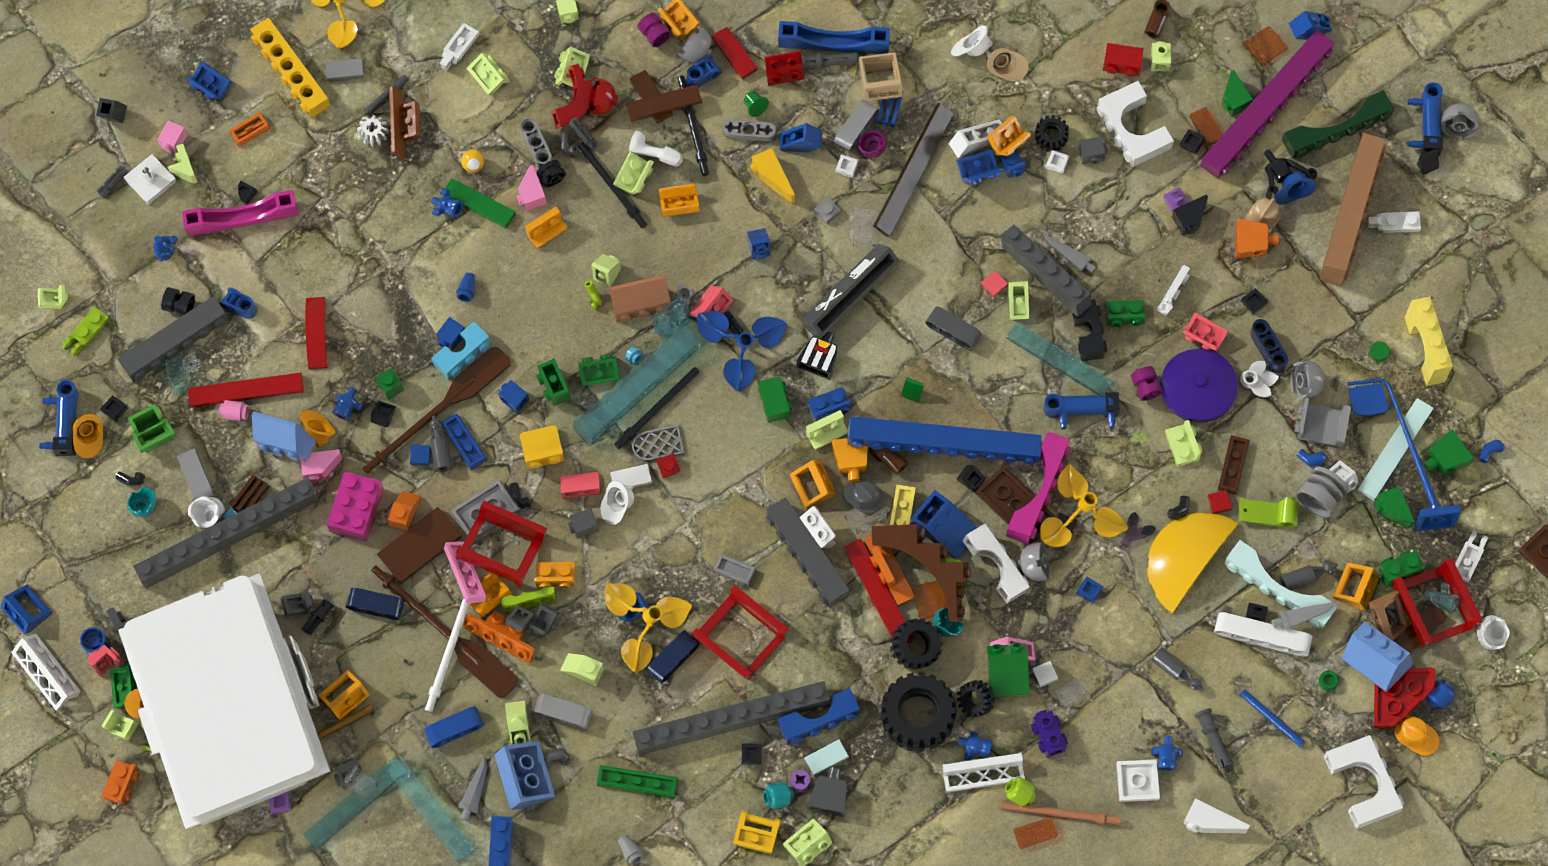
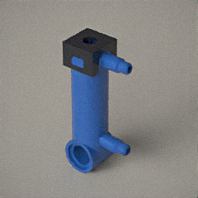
(1431, 119)
(1083, 405)
(66, 417)

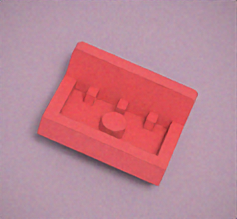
(1205, 332)
(103, 659)

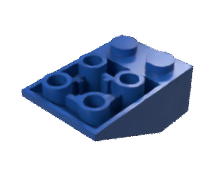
(943, 523)

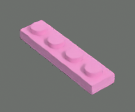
(465, 575)

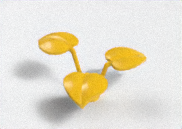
(343, 32)
(1073, 484)
(670, 610)

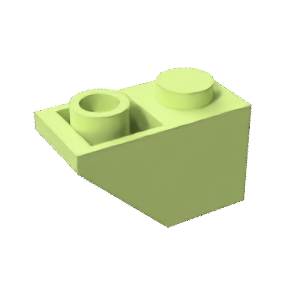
(518, 722)

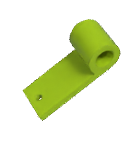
(1268, 513)

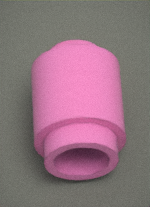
(234, 410)

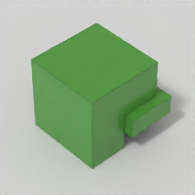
(150, 429)

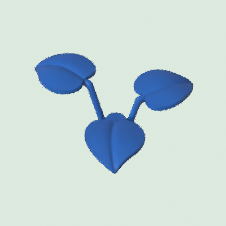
(766, 330)

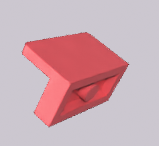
(712, 300)
(580, 485)

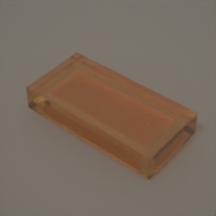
(1206, 126)
(1035, 833)

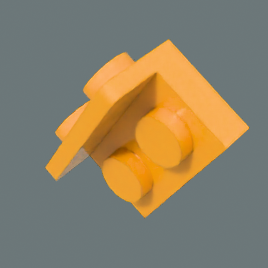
(545, 227)
(555, 574)

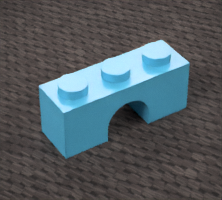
(451, 363)

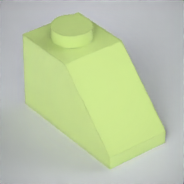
(606, 269)
(583, 668)

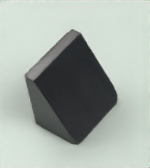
(1428, 162)
(382, 413)
(971, 477)

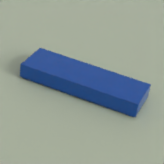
(463, 441)

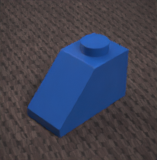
(801, 139)

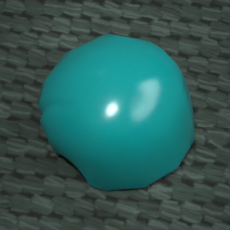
(142, 502)
(946, 628)

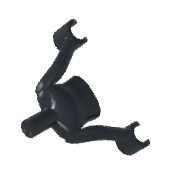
(1279, 170)

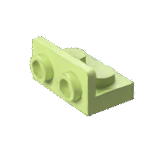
(568, 58)
(488, 73)
(633, 174)
(825, 430)
(1183, 443)
(808, 843)

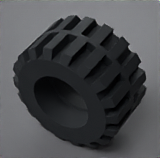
(901, 649)

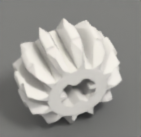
(368, 135)

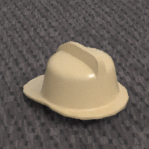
(1007, 64)
(1265, 212)

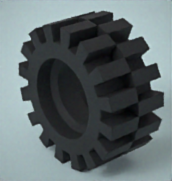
(1056, 124)
(985, 698)

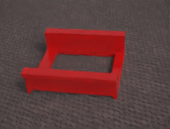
(512, 523)
(1465, 606)
(759, 613)

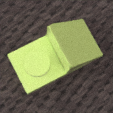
(183, 168)
(1018, 300)

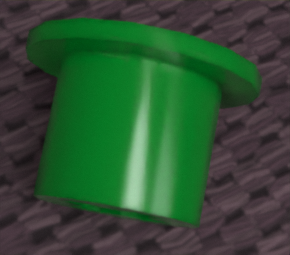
(755, 103)

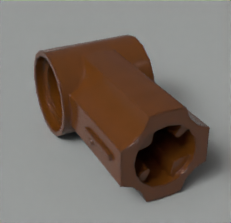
(1157, 19)
(891, 459)

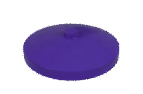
(1199, 385)

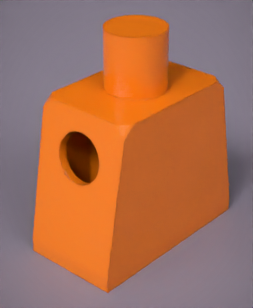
(1252, 239)

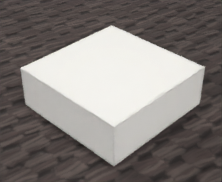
(1057, 162)
(847, 166)
(1045, 674)

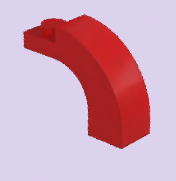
(581, 98)

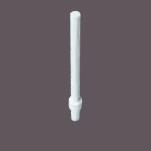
(435, 691)

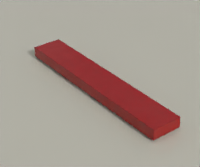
(245, 389)
(874, 587)

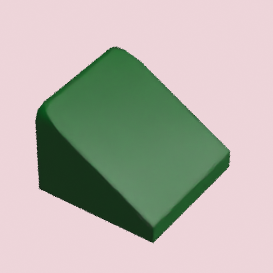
(912, 389)

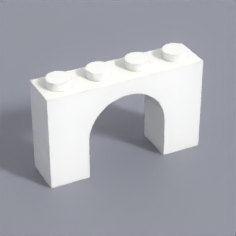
(1135, 147)
(1365, 754)

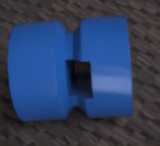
(93, 639)

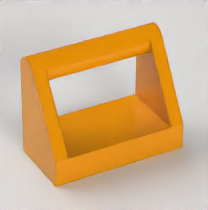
(821, 479)
(1365, 588)
(348, 699)

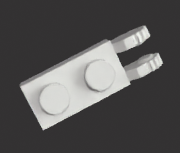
(1470, 557)

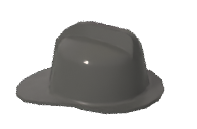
(864, 496)

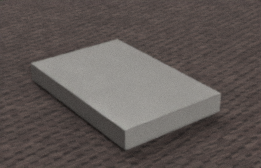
(468, 510)

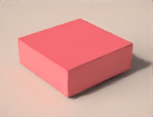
(994, 283)

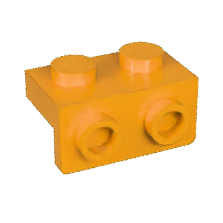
(679, 18)
(1008, 137)
(679, 200)
(494, 592)

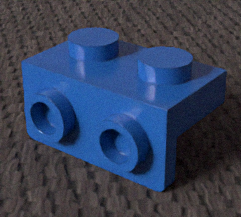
(210, 81)

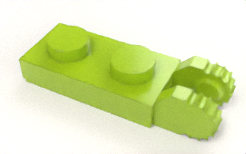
(86, 331)
(529, 600)

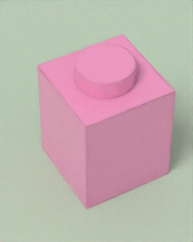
(172, 136)

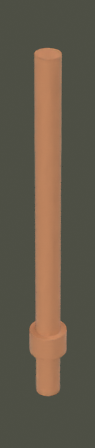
(1099, 817)

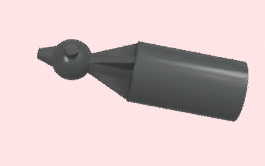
(439, 448)
(1306, 575)
(1175, 668)

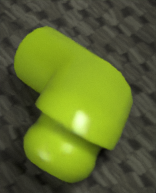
(594, 294)

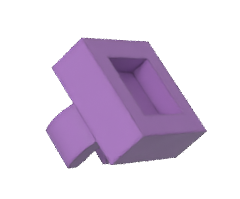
(1175, 199)

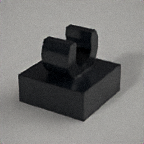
(1256, 612)

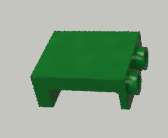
(1008, 669)

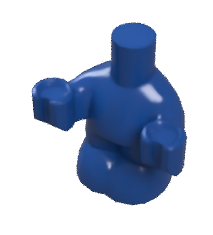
(447, 205)
(163, 248)
(346, 404)
(975, 745)
(1167, 754)

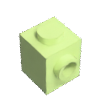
(1160, 56)

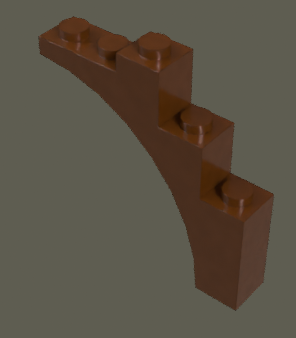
(933, 556)

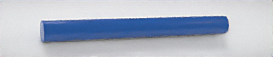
(1272, 718)

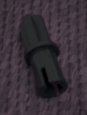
(317, 617)

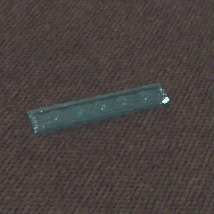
(1059, 359)
(348, 809)
(430, 810)

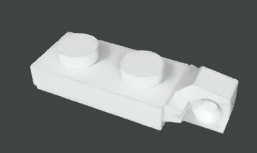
(458, 46)
(1396, 222)
(1173, 292)

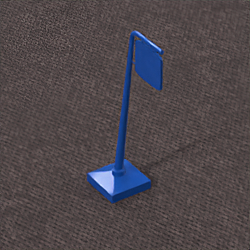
(1371, 401)

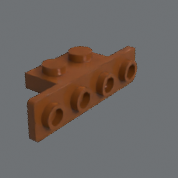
(404, 121)

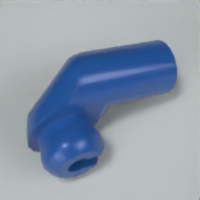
(1495, 445)

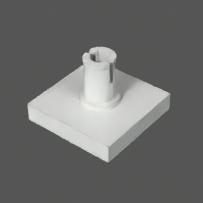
(150, 179)

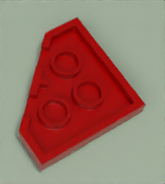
(1402, 697)

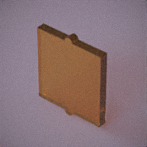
(1265, 45)
(928, 599)

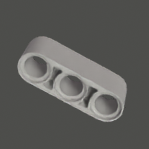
(856, 125)
(532, 137)
(195, 474)
(563, 711)

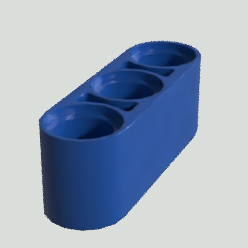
(453, 727)

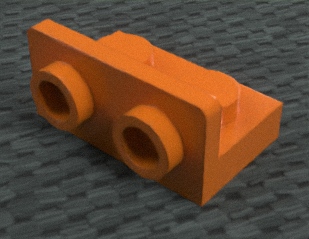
(120, 782)

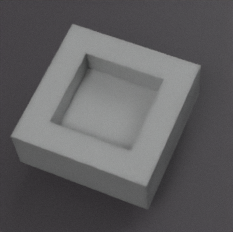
(827, 210)

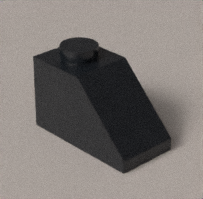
(1190, 215)

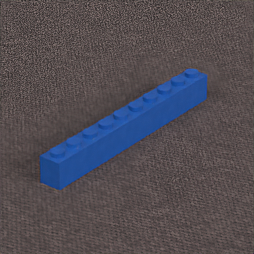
(944, 440)

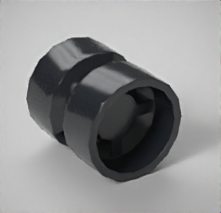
(176, 301)

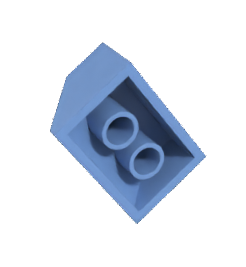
(281, 437)
(1376, 656)
(524, 775)

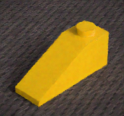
(771, 173)

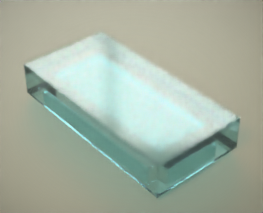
(176, 375)

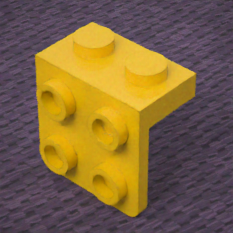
(541, 447)

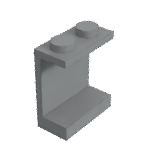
(1322, 424)

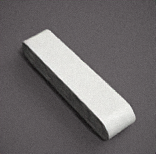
(1263, 634)

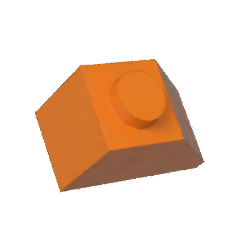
(403, 510)

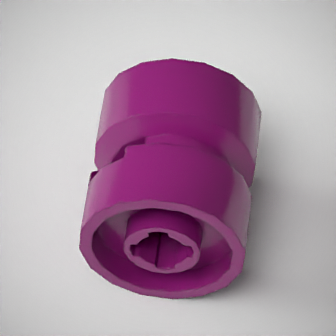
(653, 28)
(1146, 382)

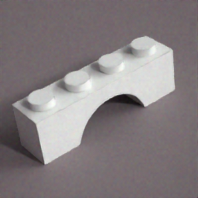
(983, 543)

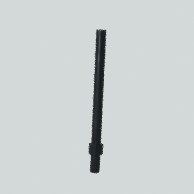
(701, 156)
(632, 210)
(631, 432)

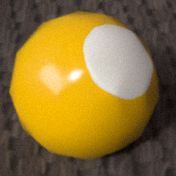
(472, 160)

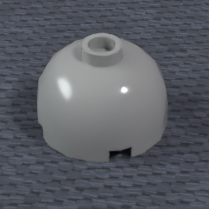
(696, 46)
(1460, 120)
(1307, 379)
(1034, 562)

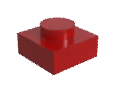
(668, 465)

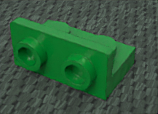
(1125, 312)
(598, 370)
(122, 684)

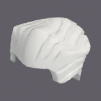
(206, 511)
(1493, 632)

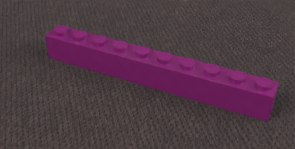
(1267, 104)

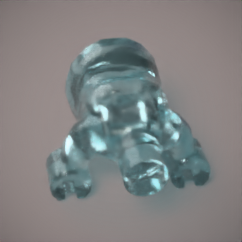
(1443, 599)

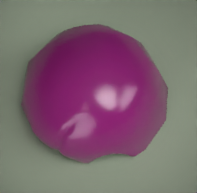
(872, 144)

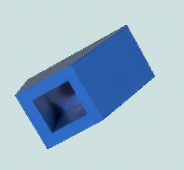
(1307, 23)
(759, 244)

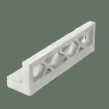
(46, 667)
(980, 765)

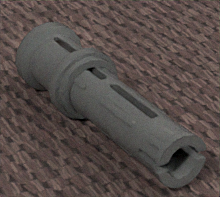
(819, 63)
(1210, 729)

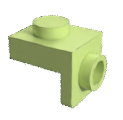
(52, 297)
(119, 725)

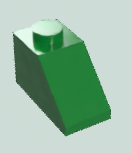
(1236, 95)
(1394, 507)

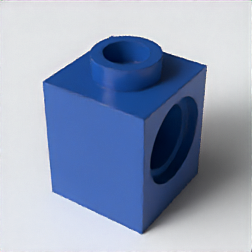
(449, 334)
(513, 396)

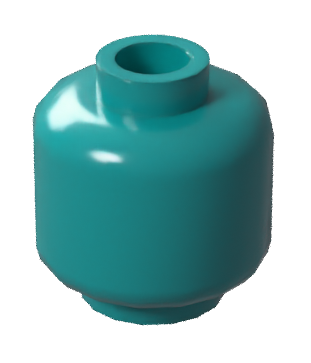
(778, 795)

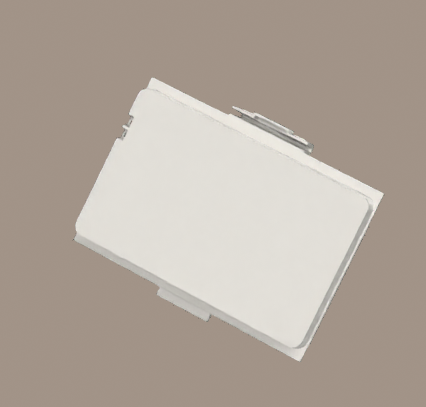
(224, 700)

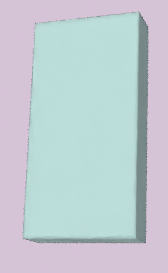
(826, 757)

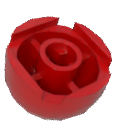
(603, 97)

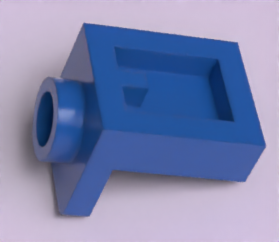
(1013, 164)

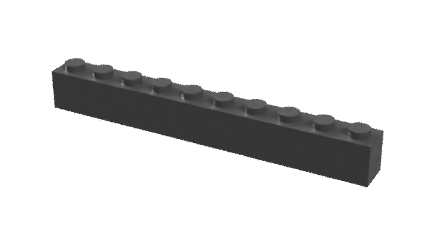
(226, 533)
(731, 718)

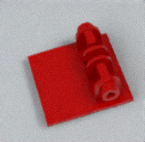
(784, 68)

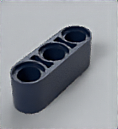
(1269, 337)
(375, 603)
(673, 656)

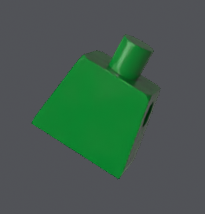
(1448, 455)

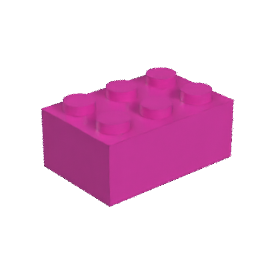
(355, 506)

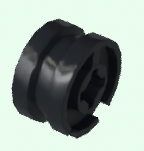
(551, 173)

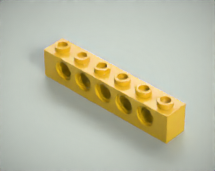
(267, 31)

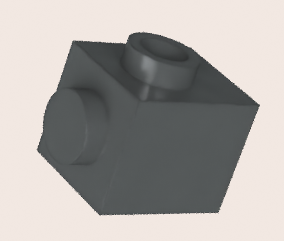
(1092, 150)
(583, 523)

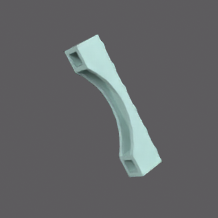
(1246, 562)

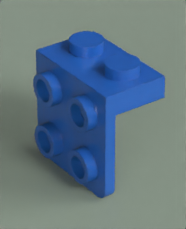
(978, 166)

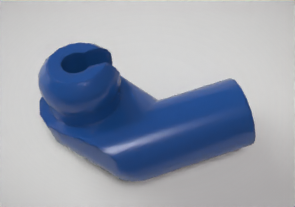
(1313, 459)

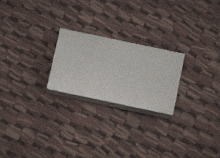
(344, 69)
(734, 570)

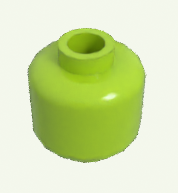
(1020, 791)

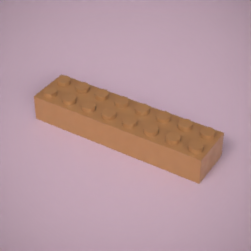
(1353, 209)

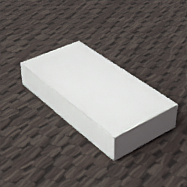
(633, 476)

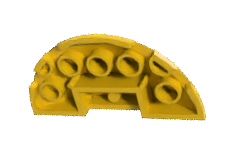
(1183, 553)

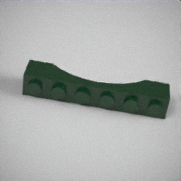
(1305, 139)

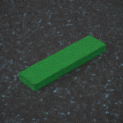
(480, 203)
(637, 781)

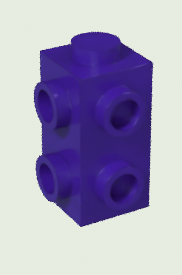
(1049, 734)

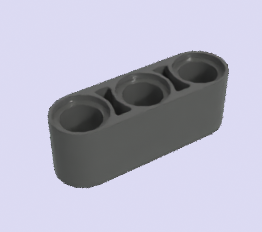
(953, 328)

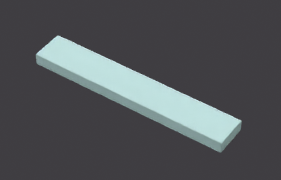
(1394, 450)

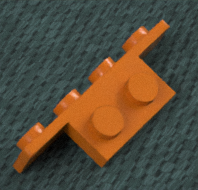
(890, 572)
(501, 635)

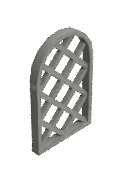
(651, 432)

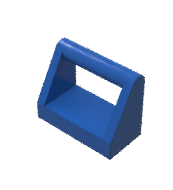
(18, 613)

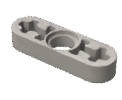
(754, 124)

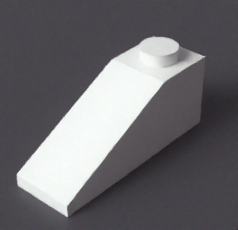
(973, 138)
(1211, 820)

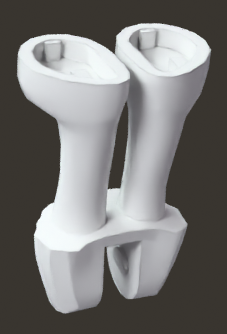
(666, 155)

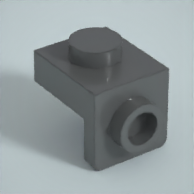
(297, 603)
(543, 620)
(343, 769)

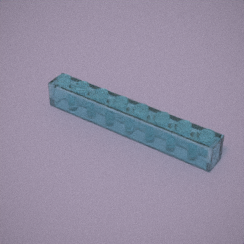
(636, 385)

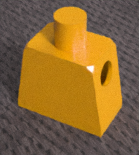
(850, 459)

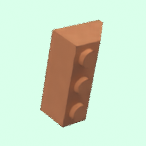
(639, 298)

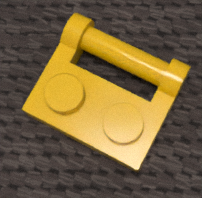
(756, 838)

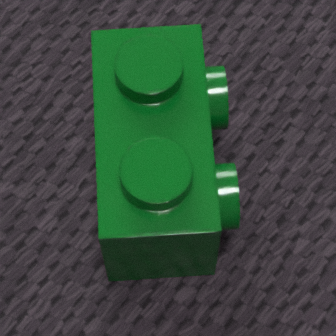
(553, 382)
(1404, 566)

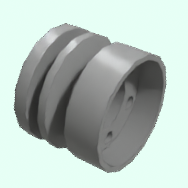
(1322, 492)

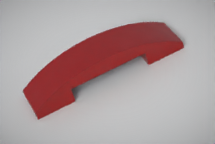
(315, 333)

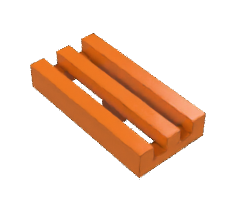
(247, 134)

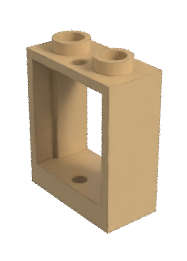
(881, 89)

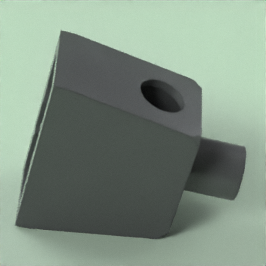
(829, 794)

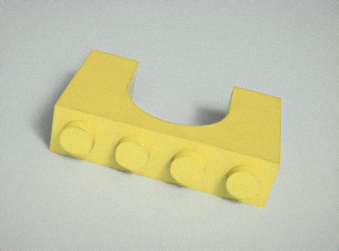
(1423, 319)

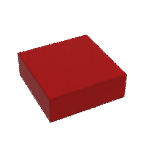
(1219, 502)

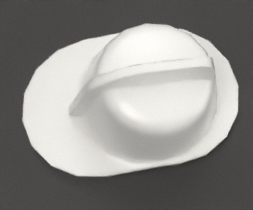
(973, 44)
(616, 502)

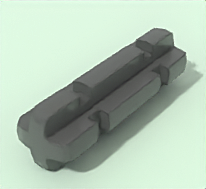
(583, 133)
(112, 181)

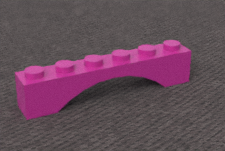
(274, 207)
(1024, 520)

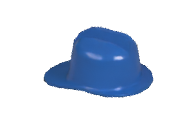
(1295, 187)

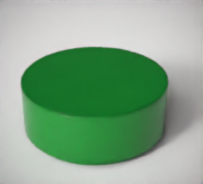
(1379, 351)
(1328, 680)

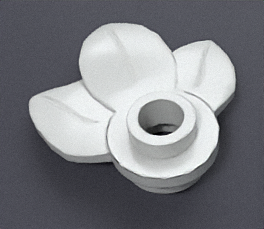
(1261, 379)

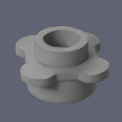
(688, 293)

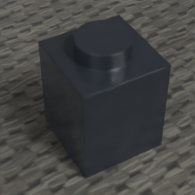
(111, 110)

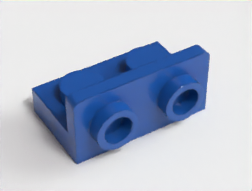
(829, 403)

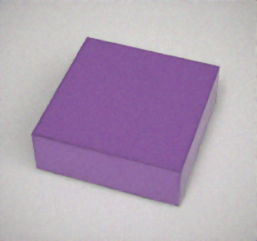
(280, 803)

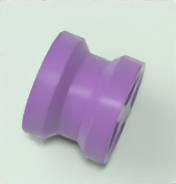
(802, 784)

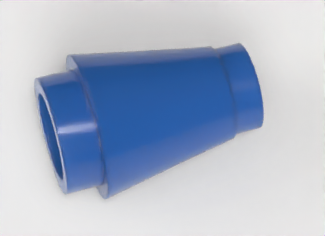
(466, 289)

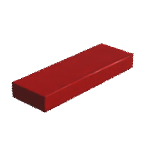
(734, 53)

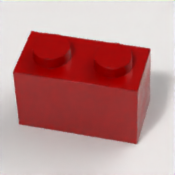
(1123, 59)

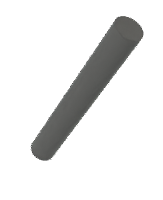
(383, 97)

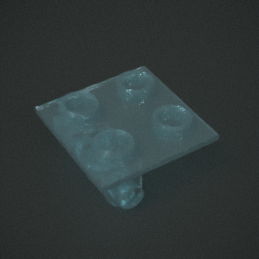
(671, 317)

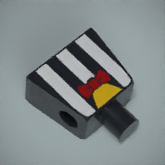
(819, 356)

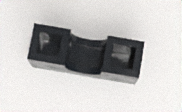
(1091, 346)

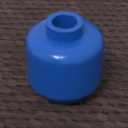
(1442, 695)

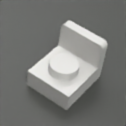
(1347, 474)

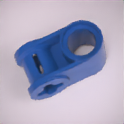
(705, 70)
(236, 301)

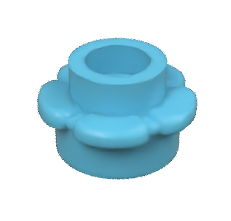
(633, 355)

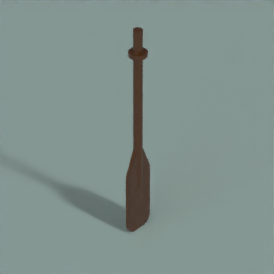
(462, 388)
(469, 653)

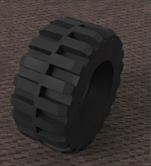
(918, 737)

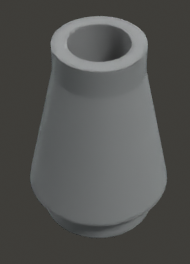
(630, 850)

